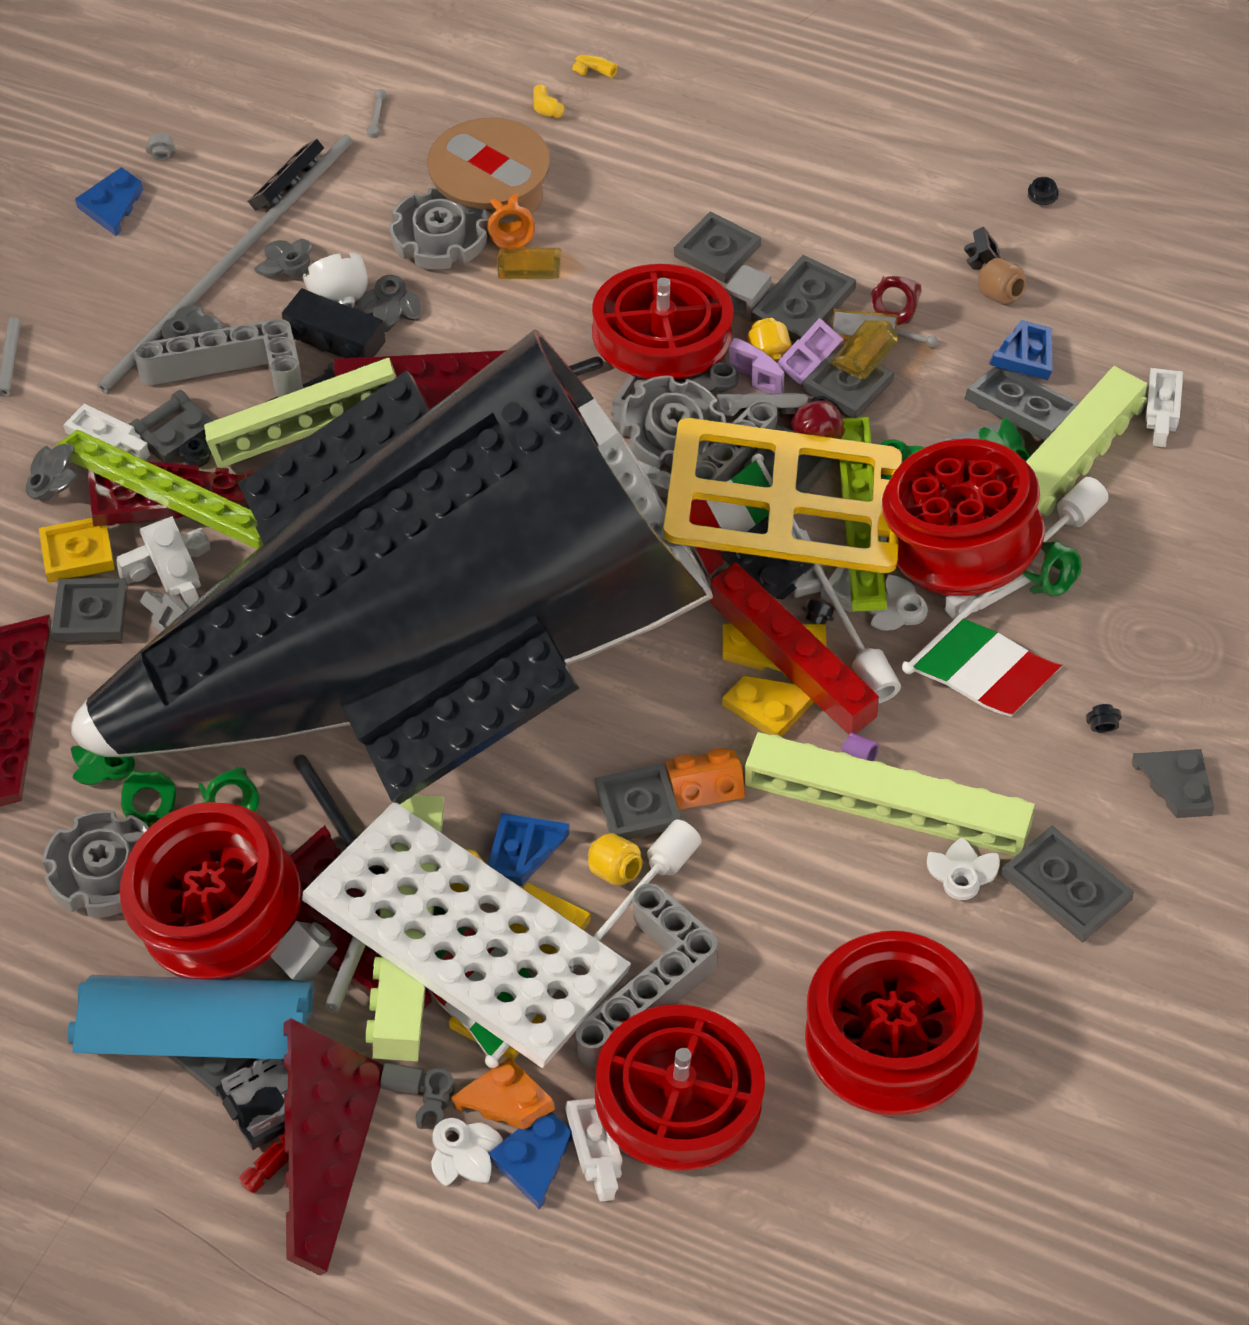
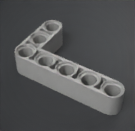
(224, 351)
(726, 460)
(655, 979)

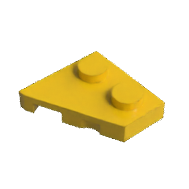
(767, 703)

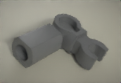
(435, 1085)

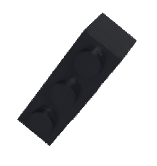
(334, 326)

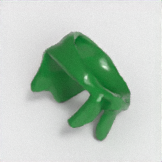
(1064, 559)
(237, 777)
(142, 780)

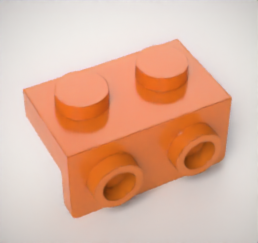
(705, 778)

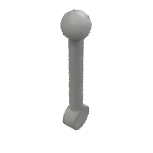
(373, 130)
(930, 341)

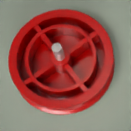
(662, 321)
(679, 1087)

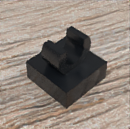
(982, 250)

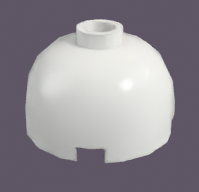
(338, 278)

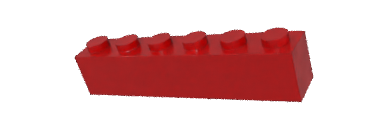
(794, 649)

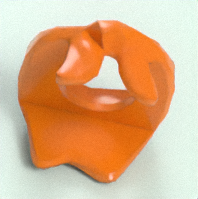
(510, 234)

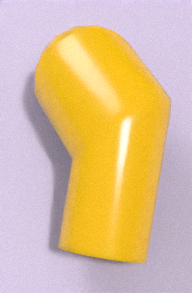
(596, 63)
(546, 105)

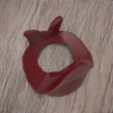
(911, 289)

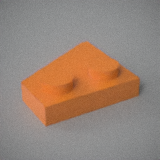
(505, 1096)

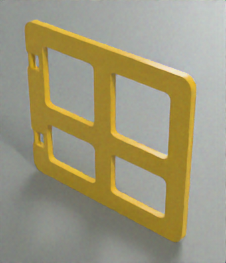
(781, 498)

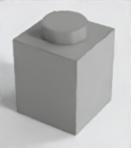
(747, 290)
(304, 950)

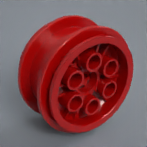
(964, 516)
(252, 884)
(902, 1076)

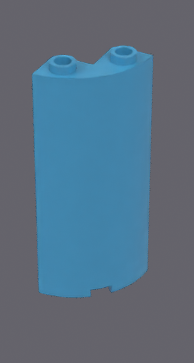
(187, 1016)

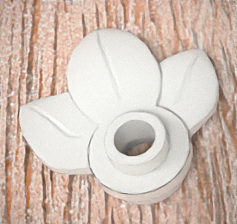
(902, 606)
(962, 866)
(465, 1156)

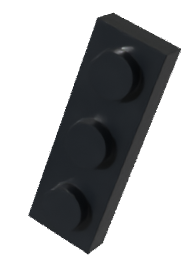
(286, 176)

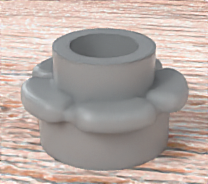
(160, 146)

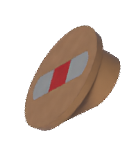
(488, 162)

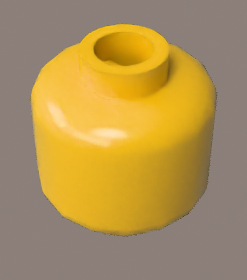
(770, 337)
(614, 859)

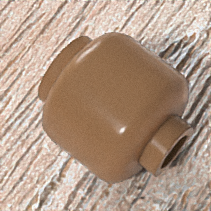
(1002, 281)

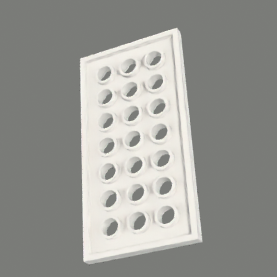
(470, 953)

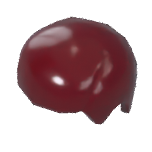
(819, 419)

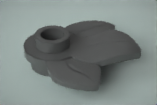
(286, 258)
(390, 304)
(190, 321)
(719, 377)
(50, 472)

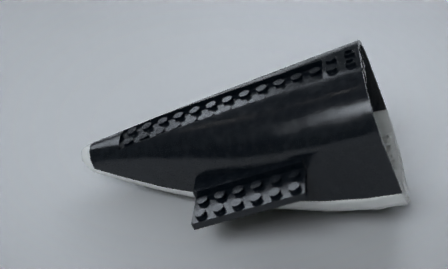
(415, 580)

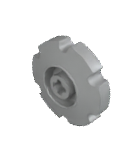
(437, 230)
(654, 415)
(89, 861)

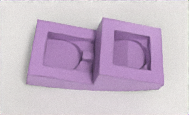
(809, 351)
(751, 361)

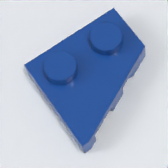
(111, 199)
(1026, 351)
(524, 845)
(533, 1156)

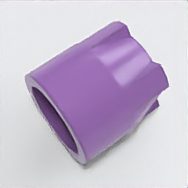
(860, 747)

